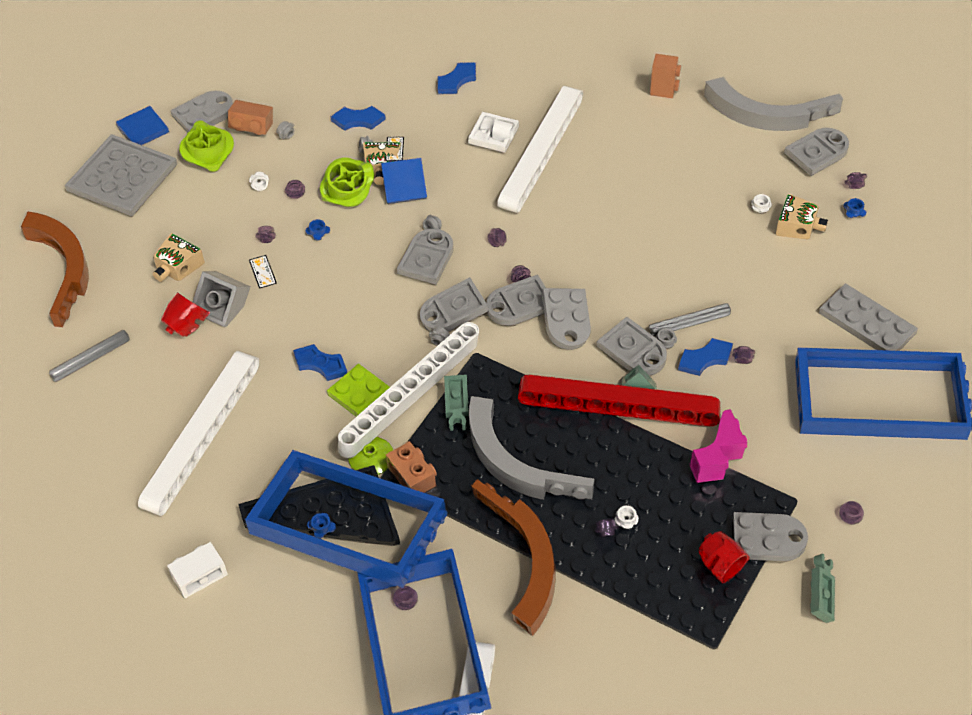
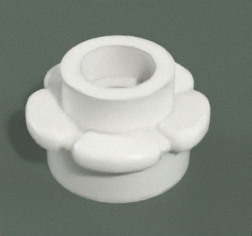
(259, 185)
(761, 203)
(629, 512)

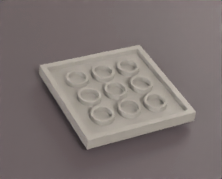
(121, 175)

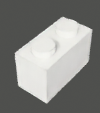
(197, 569)

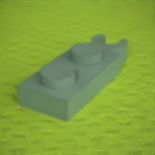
(456, 400)
(823, 589)

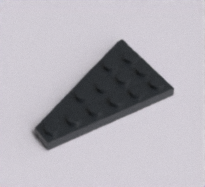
(354, 511)

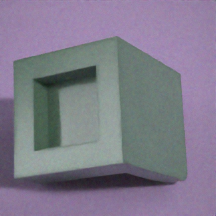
(638, 378)

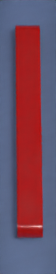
(619, 400)

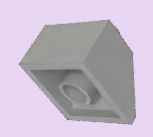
(220, 296)

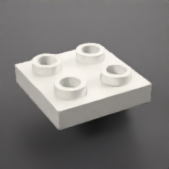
(493, 132)

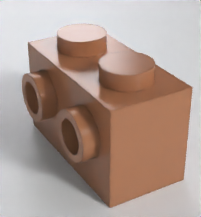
(664, 76)
(250, 117)
(410, 468)

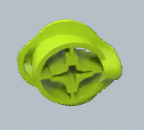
(206, 146)
(351, 174)

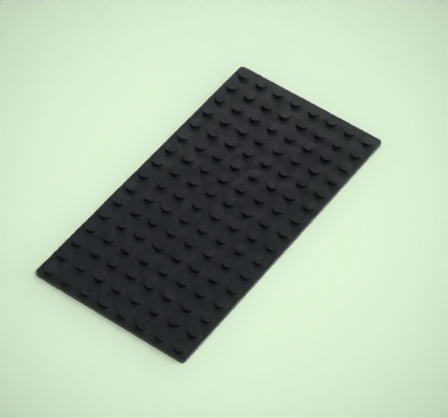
(642, 567)

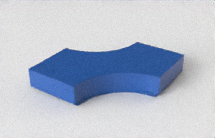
(459, 76)
(350, 118)
(714, 353)
(326, 364)

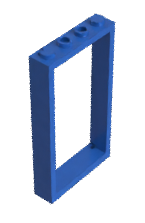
(883, 360)
(260, 526)
(431, 566)

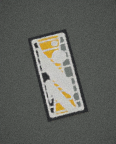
(399, 157)
(262, 271)

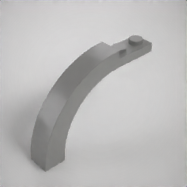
(768, 116)
(512, 471)

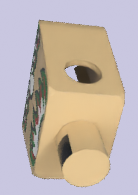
(375, 154)
(799, 219)
(176, 259)

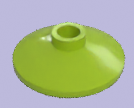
(378, 458)

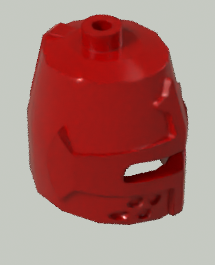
(181, 316)
(722, 556)

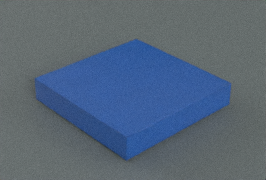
(142, 126)
(404, 180)

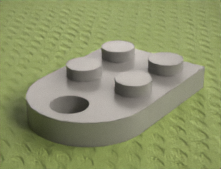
(204, 108)
(818, 150)
(427, 258)
(519, 301)
(453, 306)
(566, 314)
(633, 346)
(767, 536)

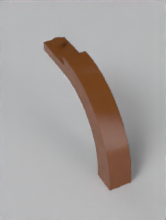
(58, 236)
(539, 595)

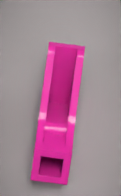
(712, 461)

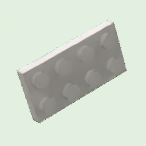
(867, 320)

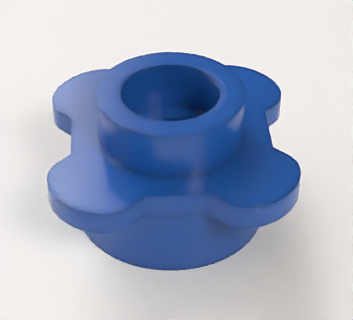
(854, 208)
(317, 229)
(321, 519)

